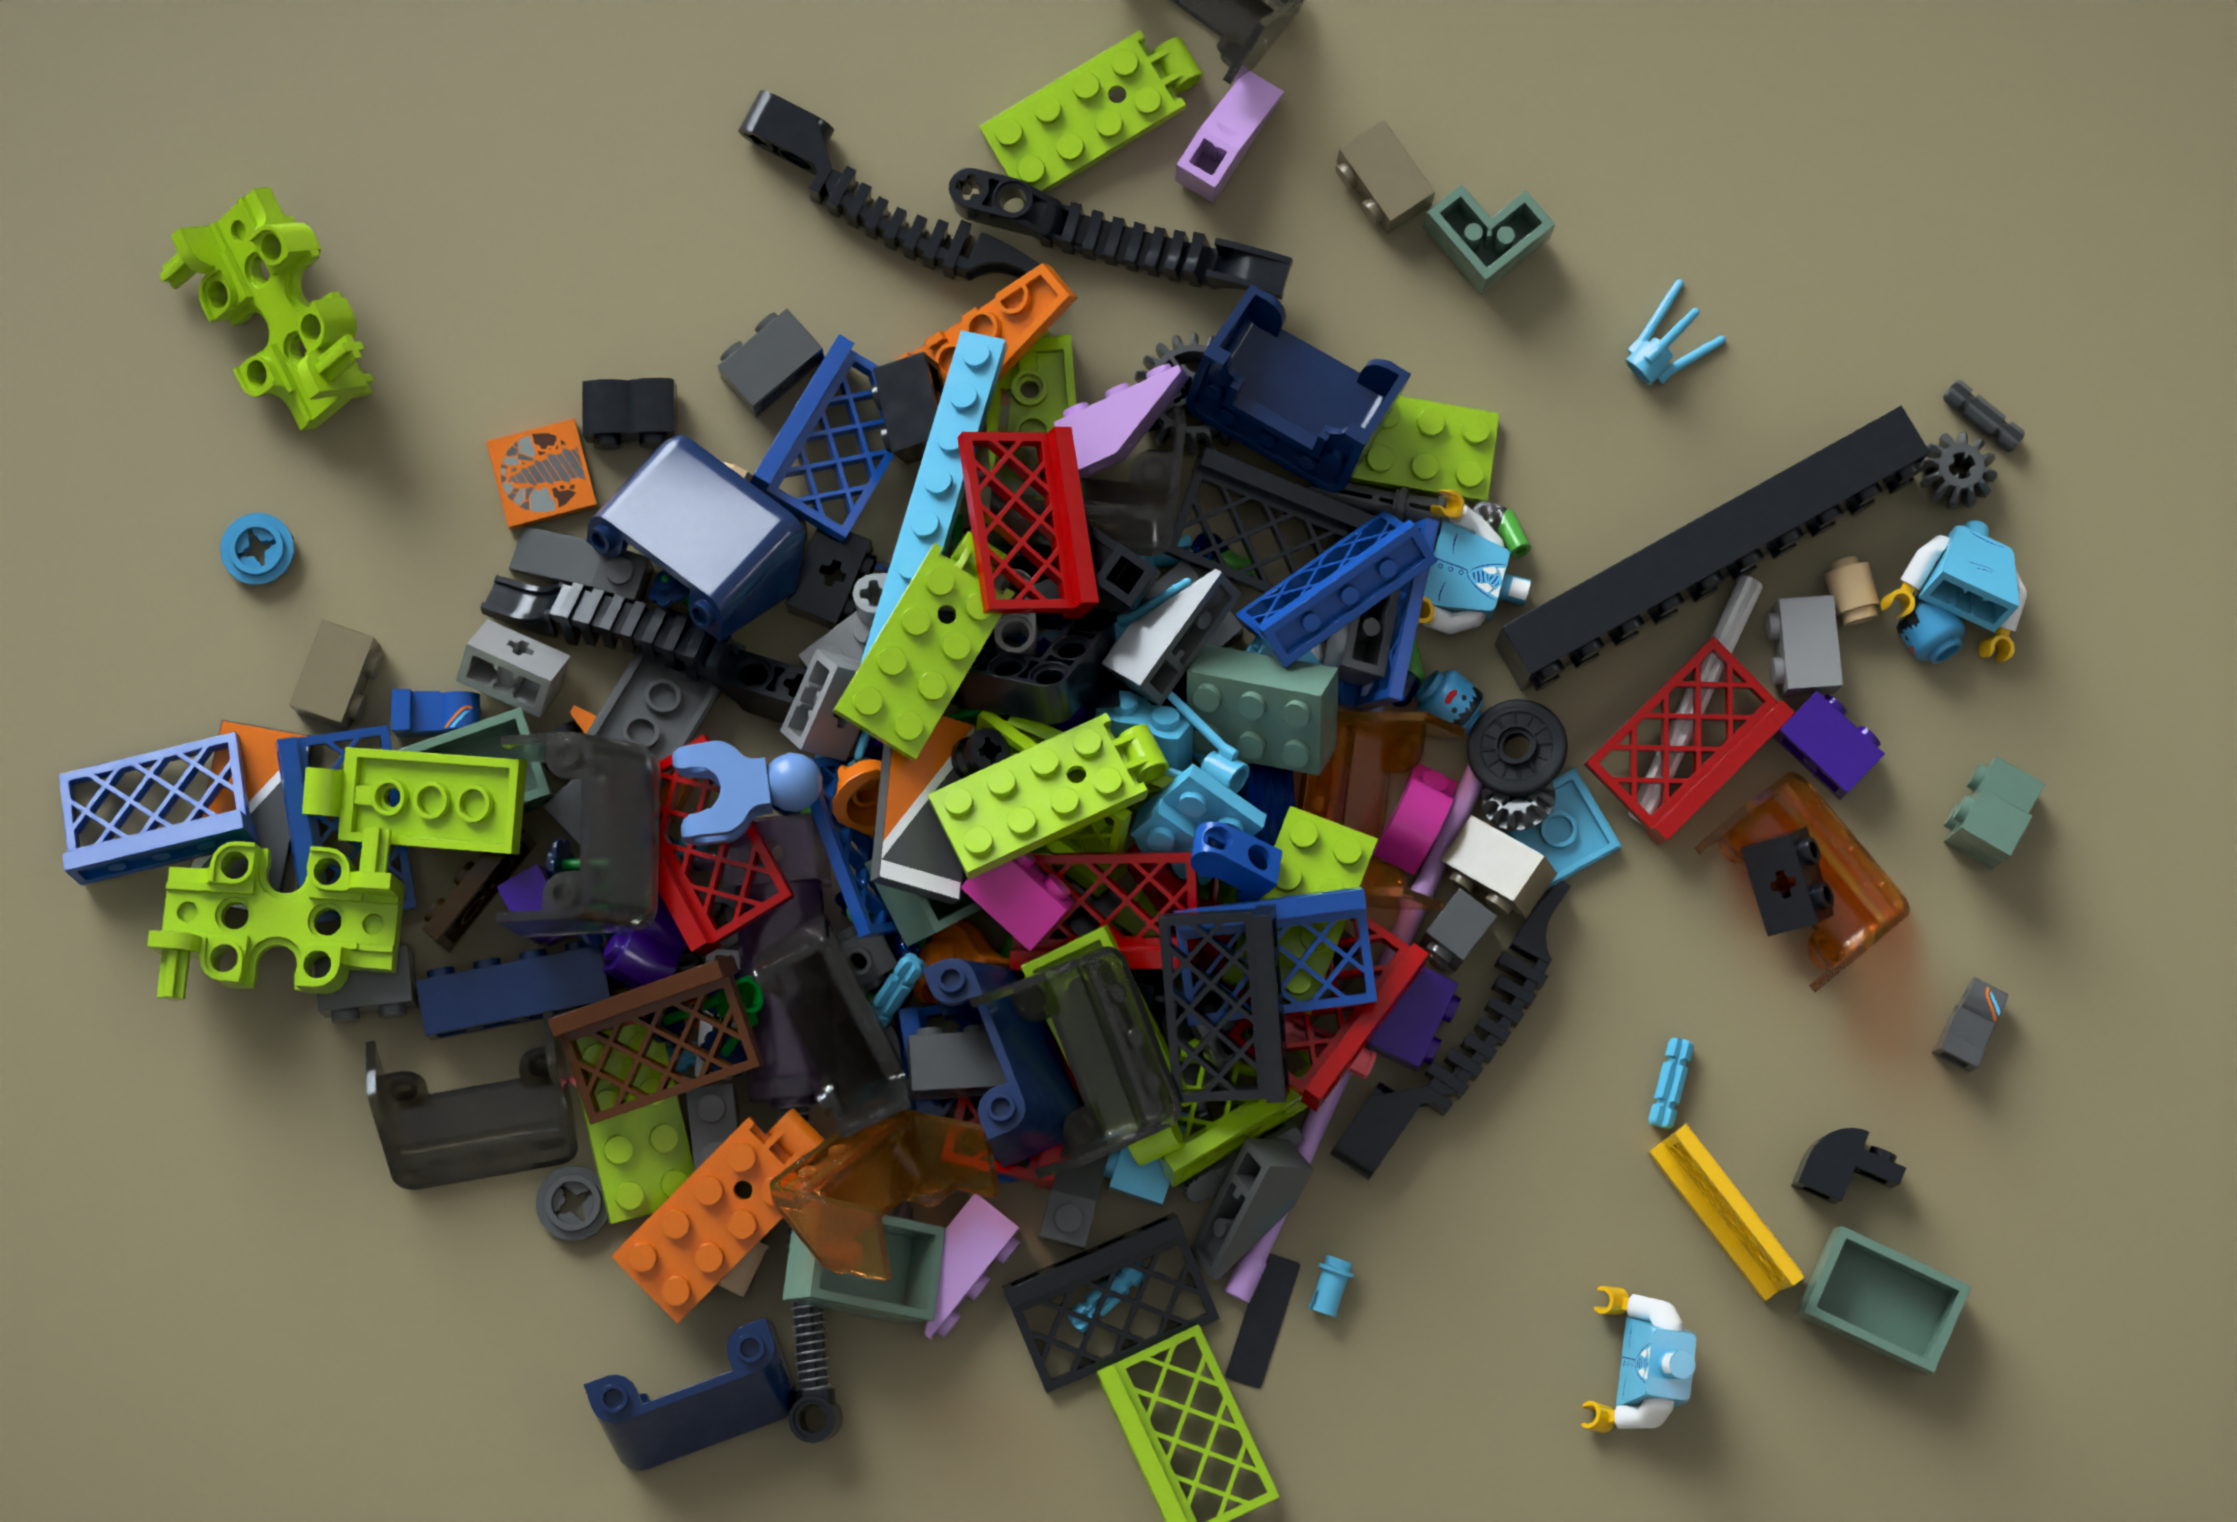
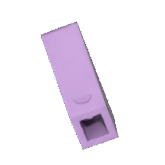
(1227, 136)
(1115, 425)
(970, 1248)

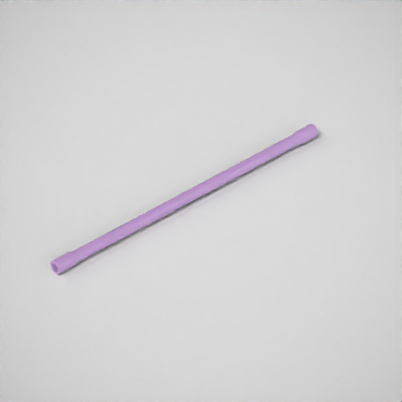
(1252, 1265)

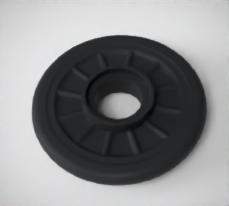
(1523, 774)

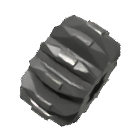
(1959, 452)

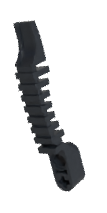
(802, 140)
(1048, 220)
(656, 632)
(1389, 1112)

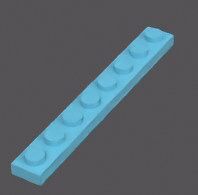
(940, 476)

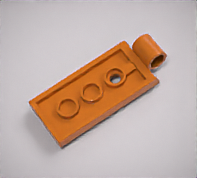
(705, 1224)

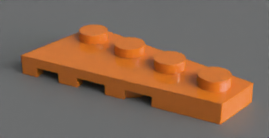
(1016, 314)

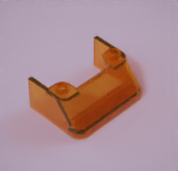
(1356, 785)
(1864, 895)
(848, 1184)

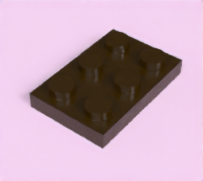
(475, 889)

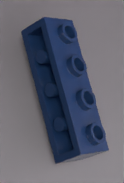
(512, 991)

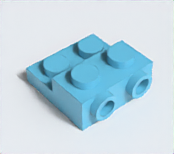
(1173, 814)

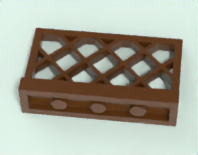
(643, 1001)

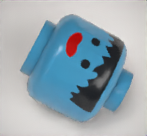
(1931, 632)
(1450, 698)

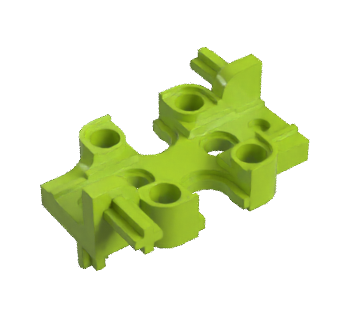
(235, 289)
(198, 898)

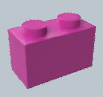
(1021, 898)

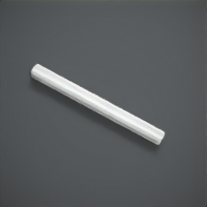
(1681, 731)

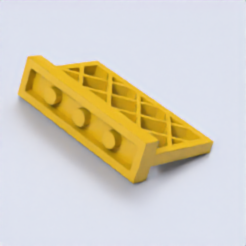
(1725, 1213)

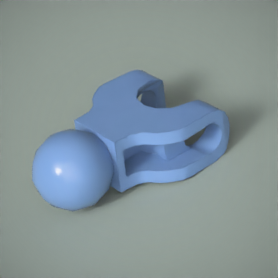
(746, 788)

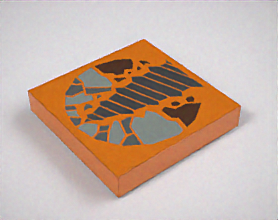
(542, 474)

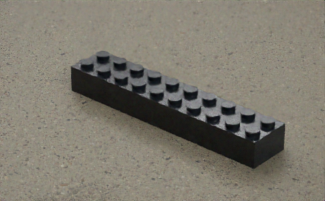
(1711, 549)

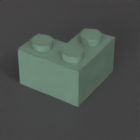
(1484, 245)
(1994, 814)

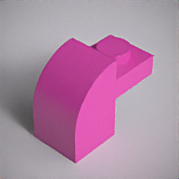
(1416, 819)

